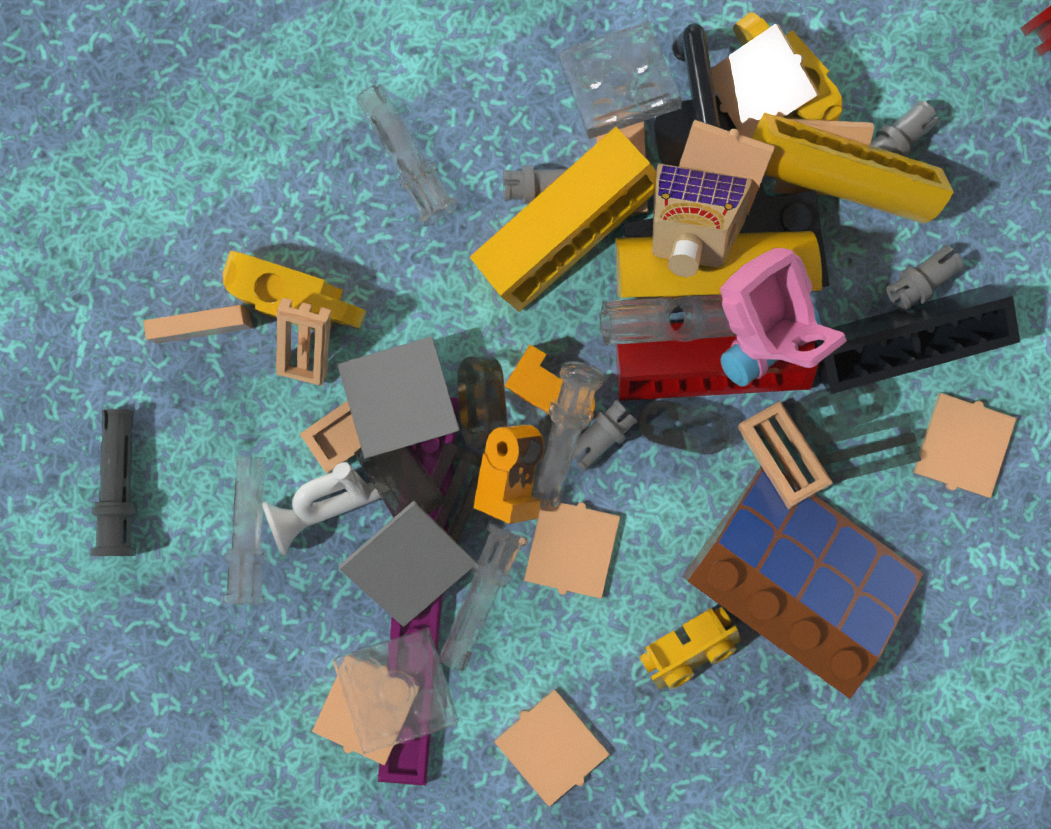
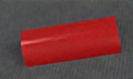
(695, 369)

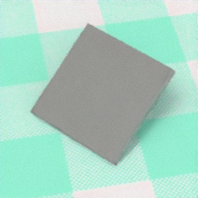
(398, 397)
(407, 564)

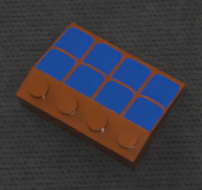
(806, 581)

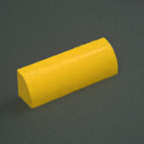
(853, 170)
(566, 220)
(648, 276)

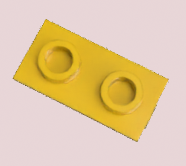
(707, 643)

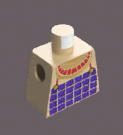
(697, 217)

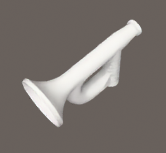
(289, 523)

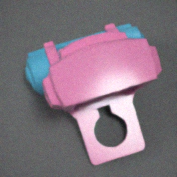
(772, 316)

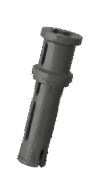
(115, 507)

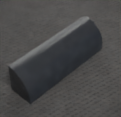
(920, 337)

